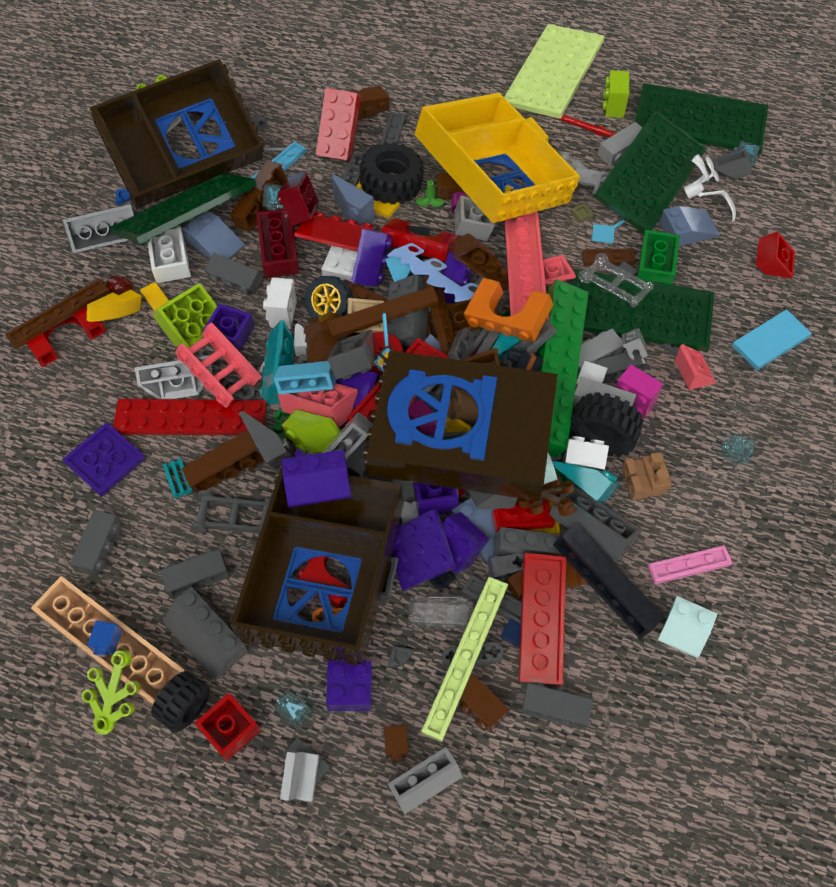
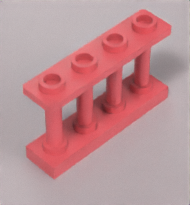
(229, 353)

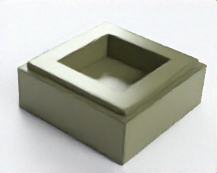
(582, 213)

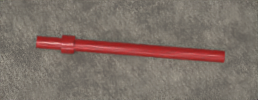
(599, 130)

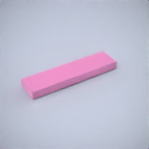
(689, 564)

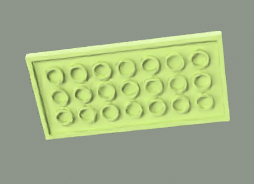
(554, 70)

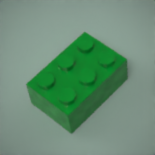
(658, 257)

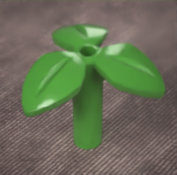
(430, 193)

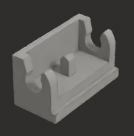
(634, 341)

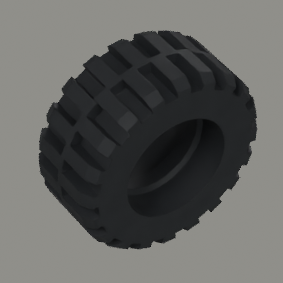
(395, 159)

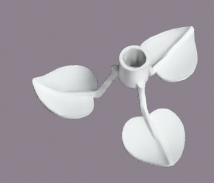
(697, 187)

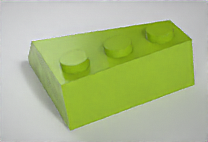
(186, 316)

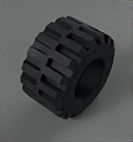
(180, 701)

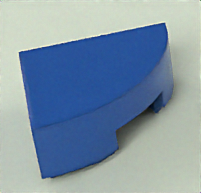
(122, 195)

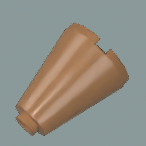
(462, 406)

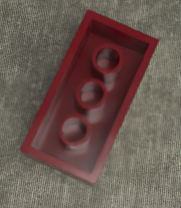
(298, 198)
(277, 244)

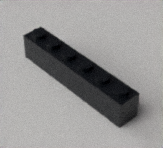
(608, 581)

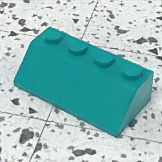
(279, 353)

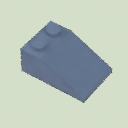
(352, 201)
(689, 223)
(212, 235)
(483, 521)

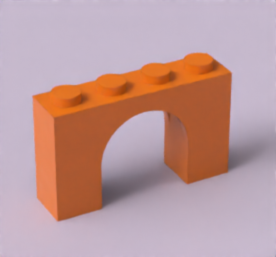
(523, 325)

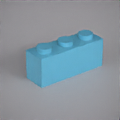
(304, 377)

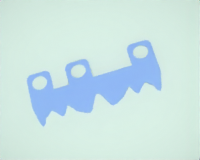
(435, 278)

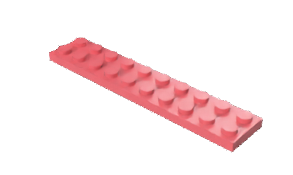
(523, 259)

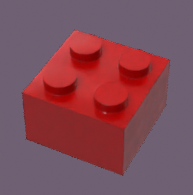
(227, 727)

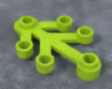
(109, 693)

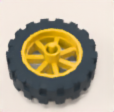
(316, 287)

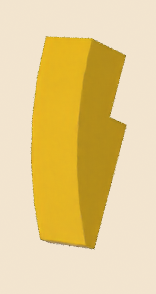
(114, 306)

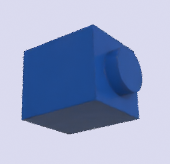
(104, 638)

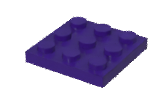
(103, 459)
(421, 550)

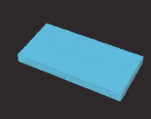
(771, 339)

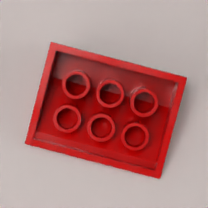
(332, 231)

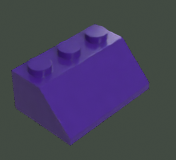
(371, 257)
(316, 478)

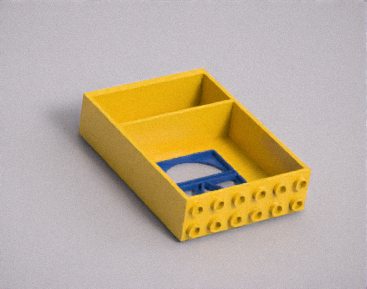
(492, 130)

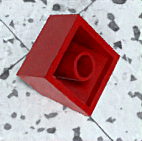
(775, 256)

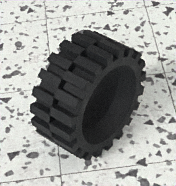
(608, 421)

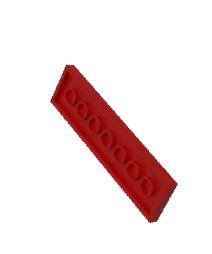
(185, 416)

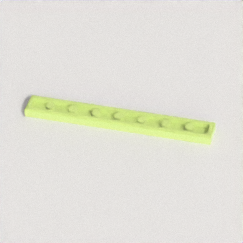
(464, 659)

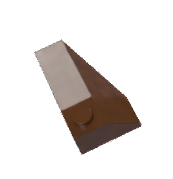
(480, 259)
(319, 337)

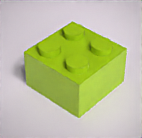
(616, 94)

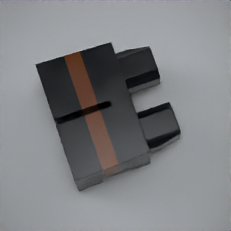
(524, 360)

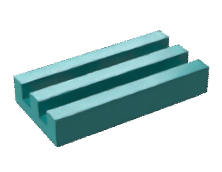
(173, 465)

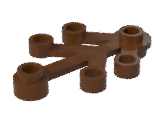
(564, 505)

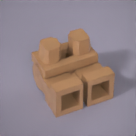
(646, 476)

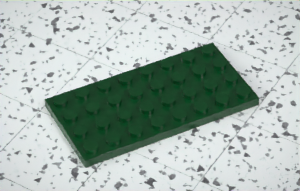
(704, 116)
(650, 172)
(182, 207)
(664, 315)

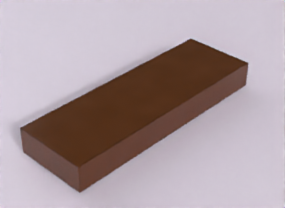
(615, 256)

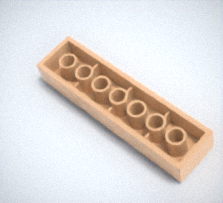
(74, 617)

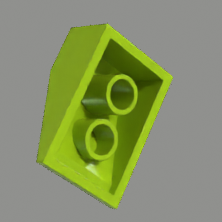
(310, 431)

